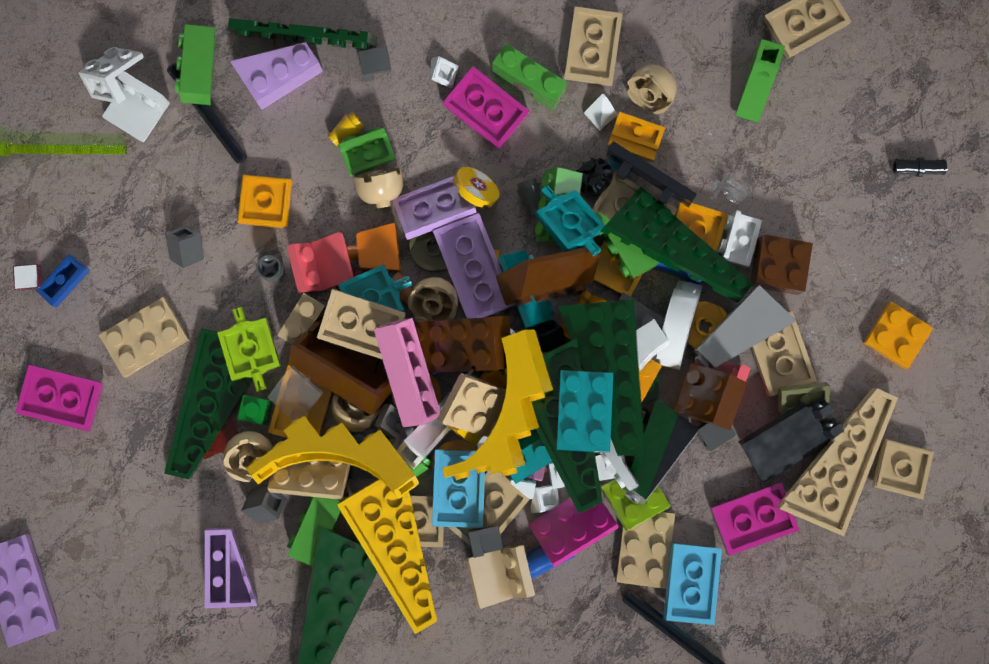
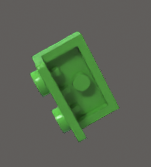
(366, 151)

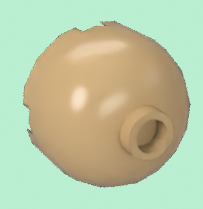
(652, 88)
(379, 186)
(433, 300)
(351, 416)
(242, 451)

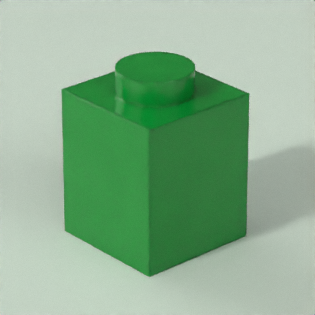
(255, 410)

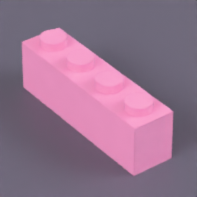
(407, 372)

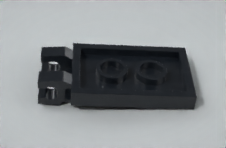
(790, 438)

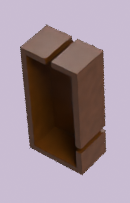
(464, 343)
(341, 370)

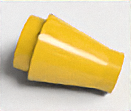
(348, 126)

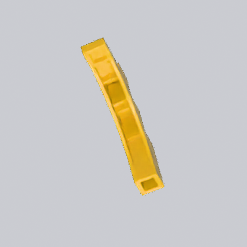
(525, 383)
(305, 445)

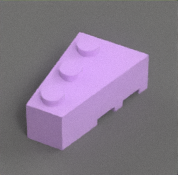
(277, 72)
(225, 571)

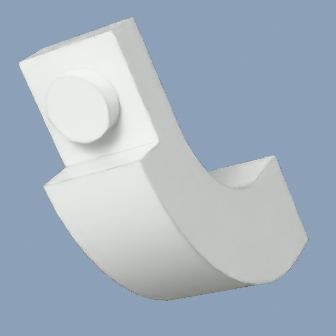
(678, 323)

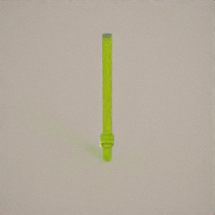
(7, 149)

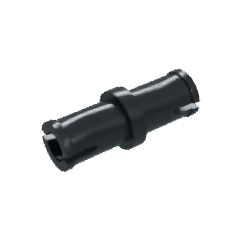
(920, 167)

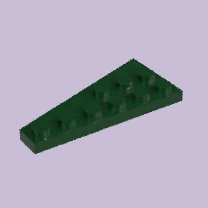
(310, 34)
(672, 243)
(610, 345)
(205, 406)
(575, 468)
(334, 594)

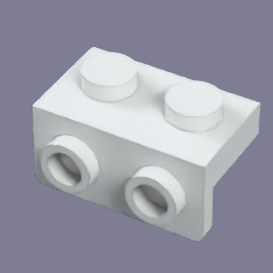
(740, 239)

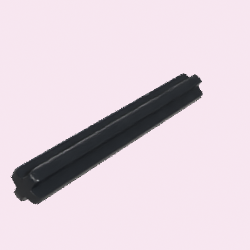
(214, 124)
(670, 629)

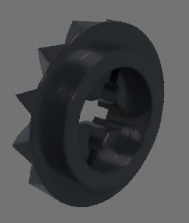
(596, 185)

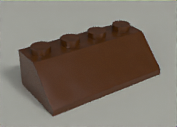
(548, 276)

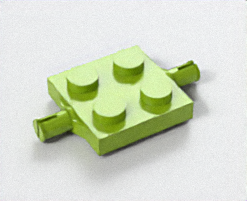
(249, 349)

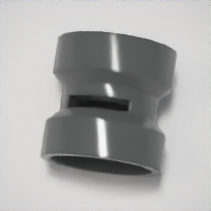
(267, 265)

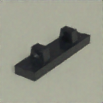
(646, 171)

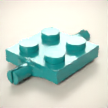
(570, 221)
(377, 287)

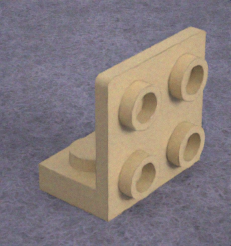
(500, 576)

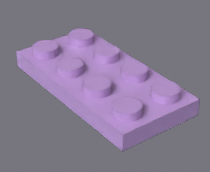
(472, 266)
(24, 598)

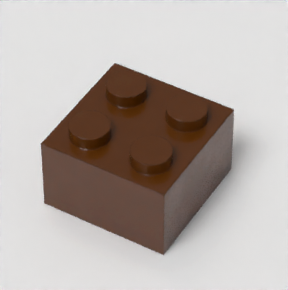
(781, 264)
(710, 396)

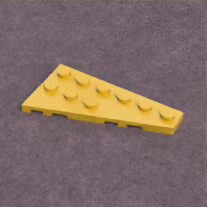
(392, 542)

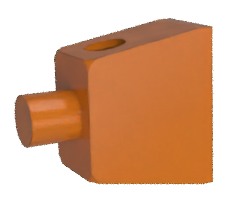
(377, 248)

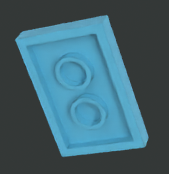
(457, 501)
(692, 584)

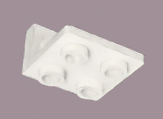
(101, 73)
(139, 110)

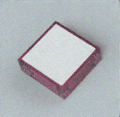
(27, 277)

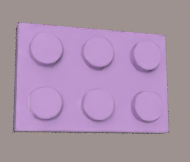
(432, 208)

